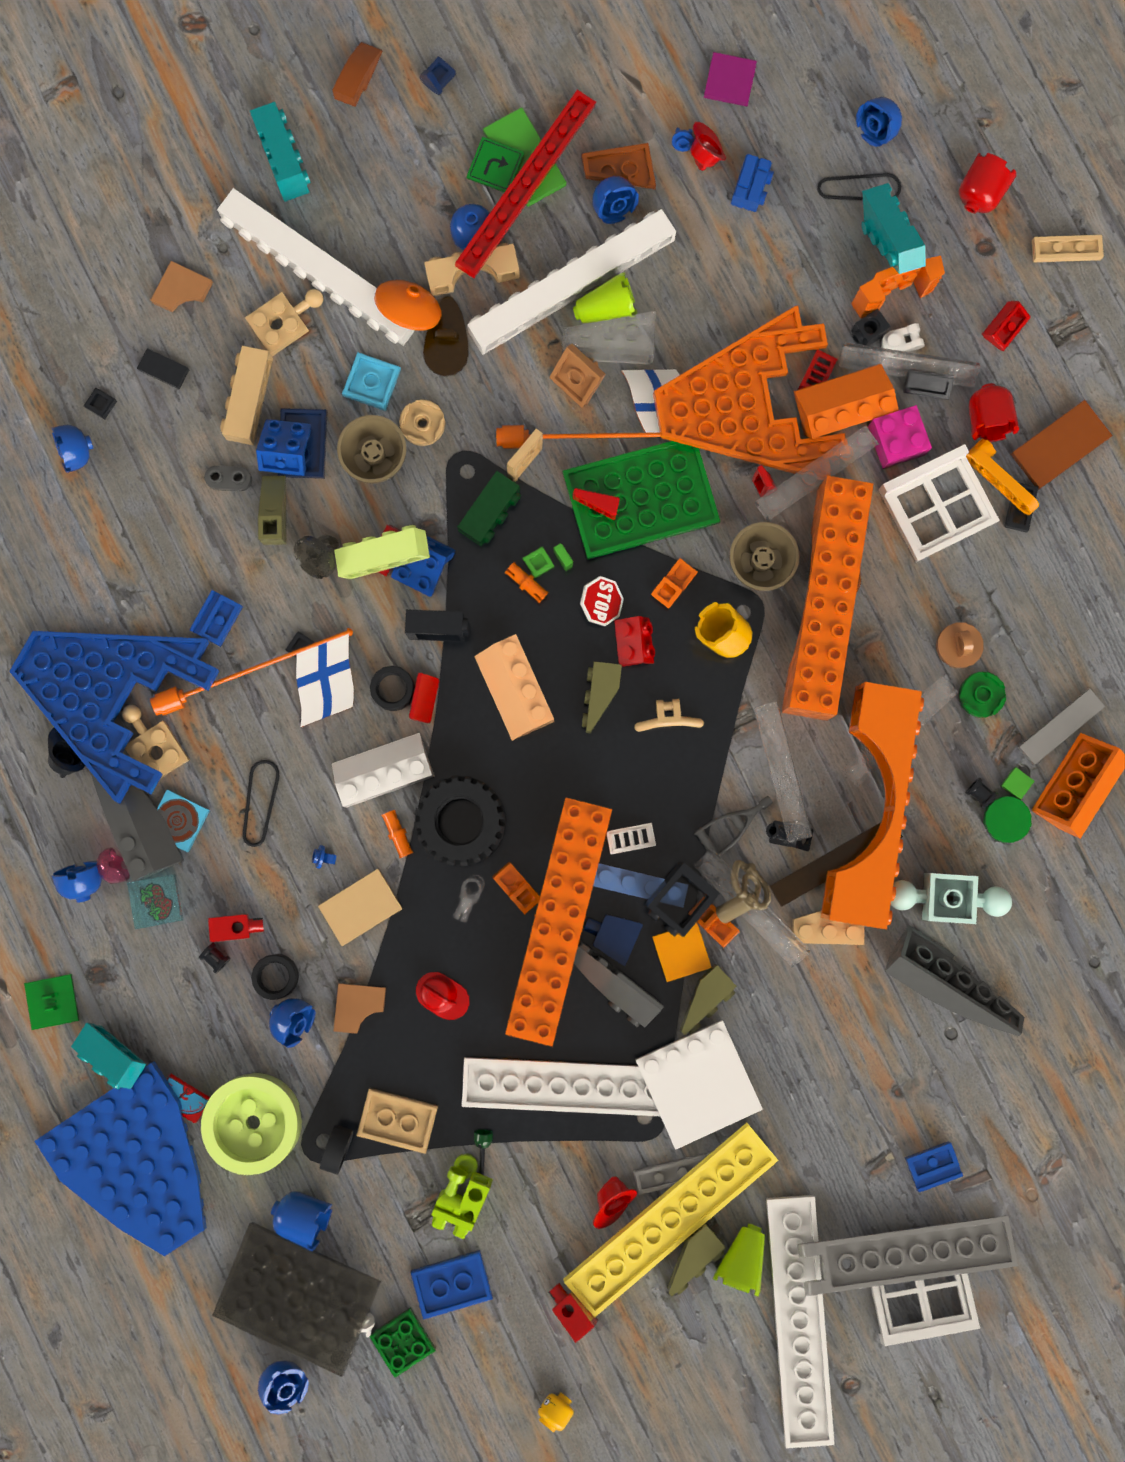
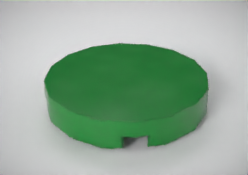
(982, 694)
(1007, 819)

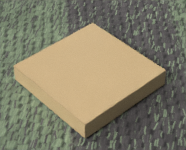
(525, 455)

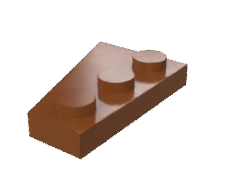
(627, 162)

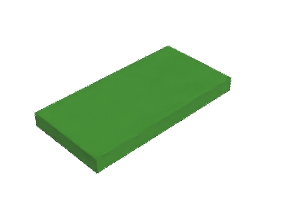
(518, 132)

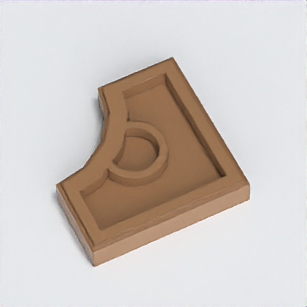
(179, 286)
(355, 1004)

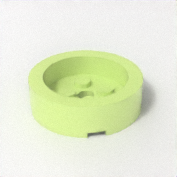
(227, 1129)

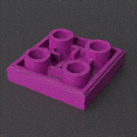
(730, 79)

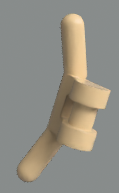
(662, 721)

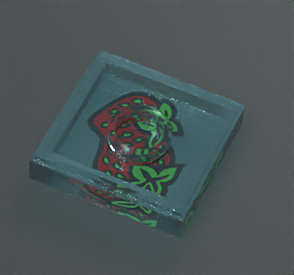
(155, 901)

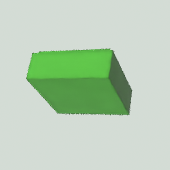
(563, 557)
(538, 562)
(1017, 783)

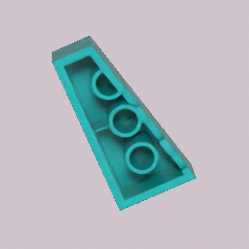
(279, 151)
(891, 230)

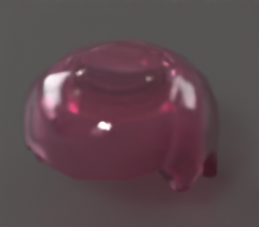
(110, 867)

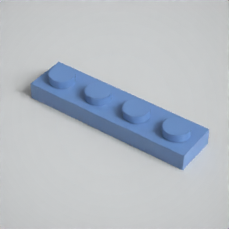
(637, 884)

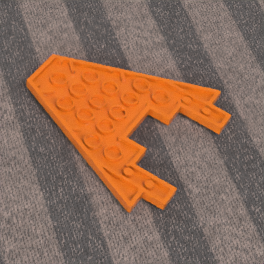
(727, 400)

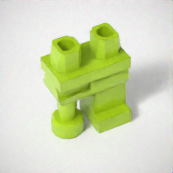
(461, 1209)

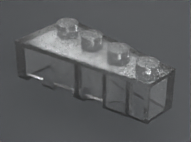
(615, 340)

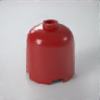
(985, 183)
(992, 413)

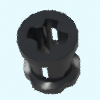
(981, 793)
(212, 950)

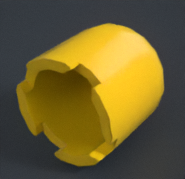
(724, 630)

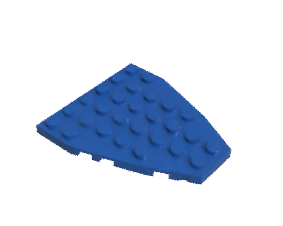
(133, 1162)

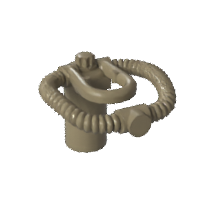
(744, 900)

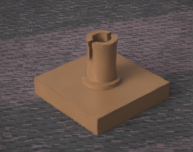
(577, 375)

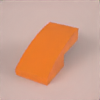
(674, 583)
(516, 887)
(719, 931)

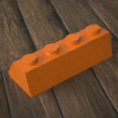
(845, 401)
(1080, 785)

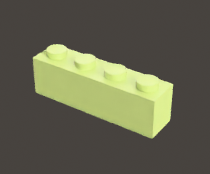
(382, 553)

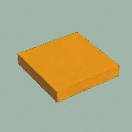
(681, 955)

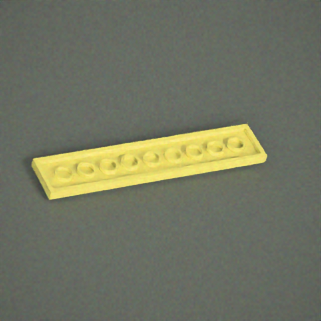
(670, 1220)

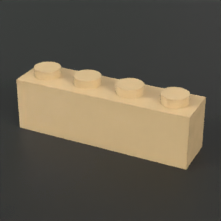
(247, 395)

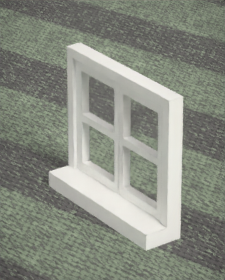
(924, 475)
(928, 1327)

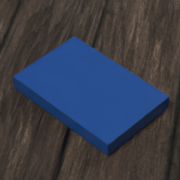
(451, 1284)

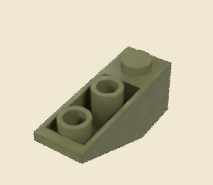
(272, 511)
(604, 686)
(708, 993)
(695, 1254)

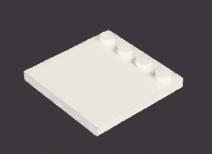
(698, 1084)

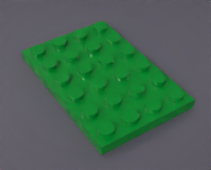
(659, 492)

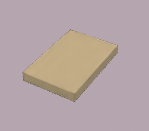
(360, 907)
(397, 1120)

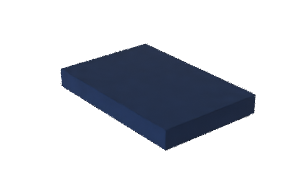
(316, 446)

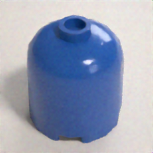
(301, 1218)

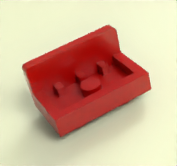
(634, 641)

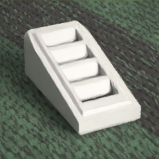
(612, 844)

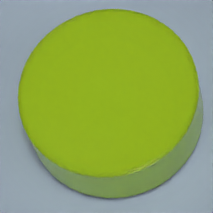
(467, 1162)

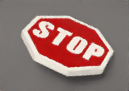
(601, 601)

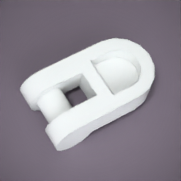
(896, 341)

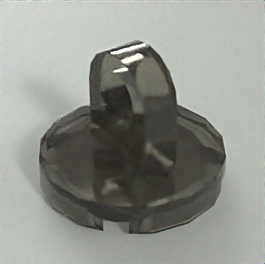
(315, 556)

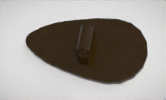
(447, 342)

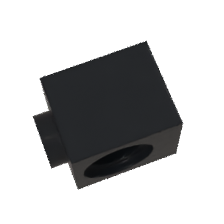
(873, 320)

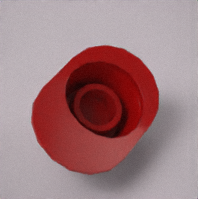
(706, 147)
(442, 996)
(612, 1201)

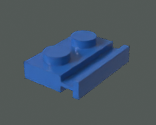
(216, 618)
(934, 1166)

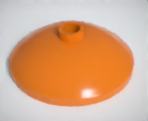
(407, 304)

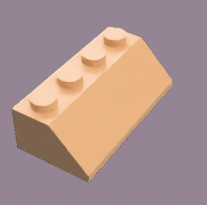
(514, 687)

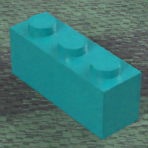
(108, 1056)

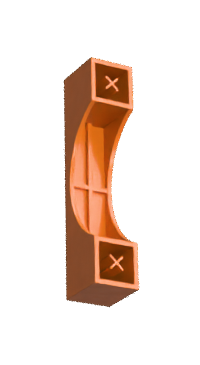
(825, 627)
(887, 725)
(558, 922)

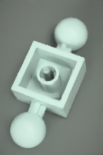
(964, 889)

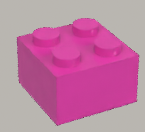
(900, 437)

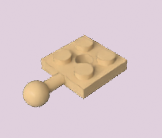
(281, 309)
(160, 736)

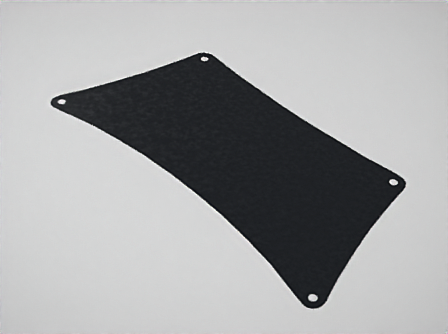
(643, 776)

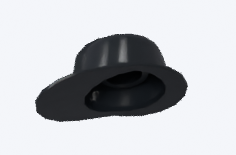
(61, 756)

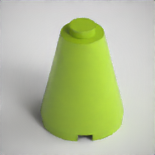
(607, 301)
(744, 1261)

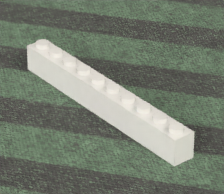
(308, 262)
(571, 281)

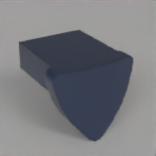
(437, 75)

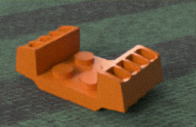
(873, 293)

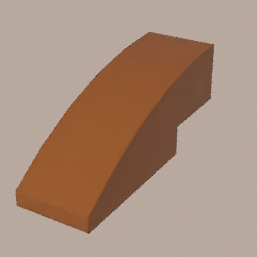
(356, 74)

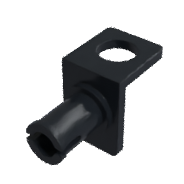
(778, 836)

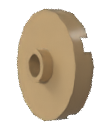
(422, 411)

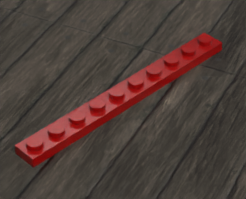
(525, 184)

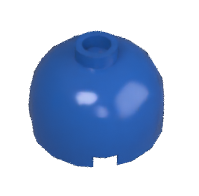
(879, 120)
(614, 198)
(466, 223)
(72, 446)
(77, 881)
(289, 1021)
(282, 1386)

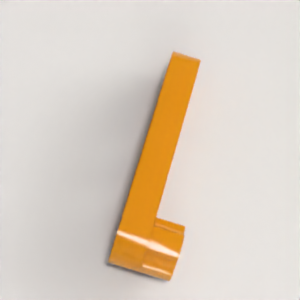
(980, 459)

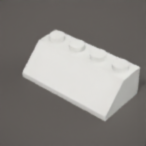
(382, 770)

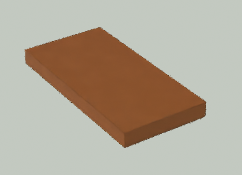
(1061, 444)

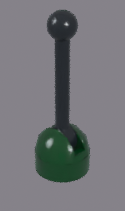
(482, 1139)

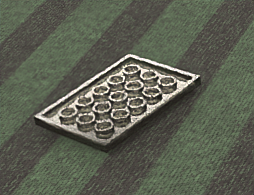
(296, 1299)

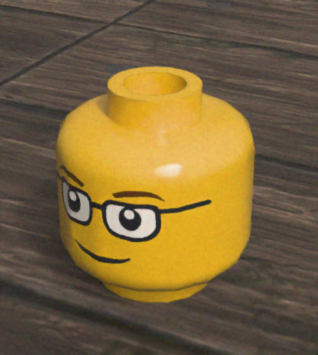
(555, 1412)

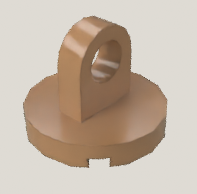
(959, 645)

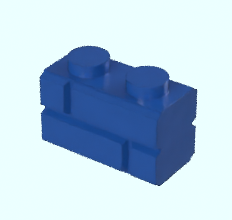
(751, 183)

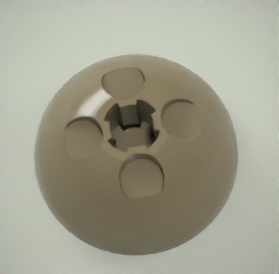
(372, 437)
(772, 547)

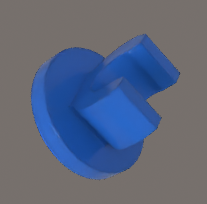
(682, 140)
(319, 857)

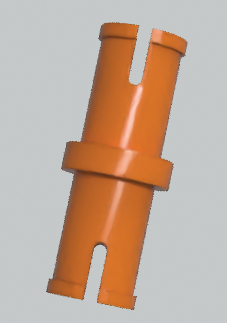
(526, 582)
(397, 834)

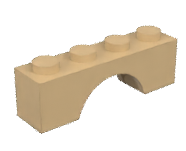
(443, 274)

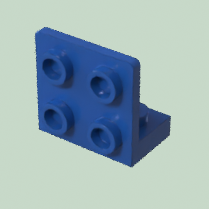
(283, 447)
(425, 573)

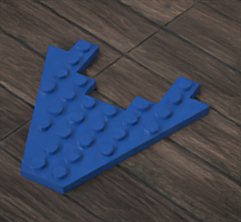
(87, 679)

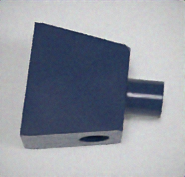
(614, 936)

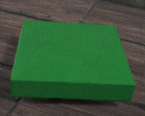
(402, 1342)

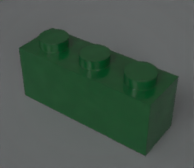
(489, 509)

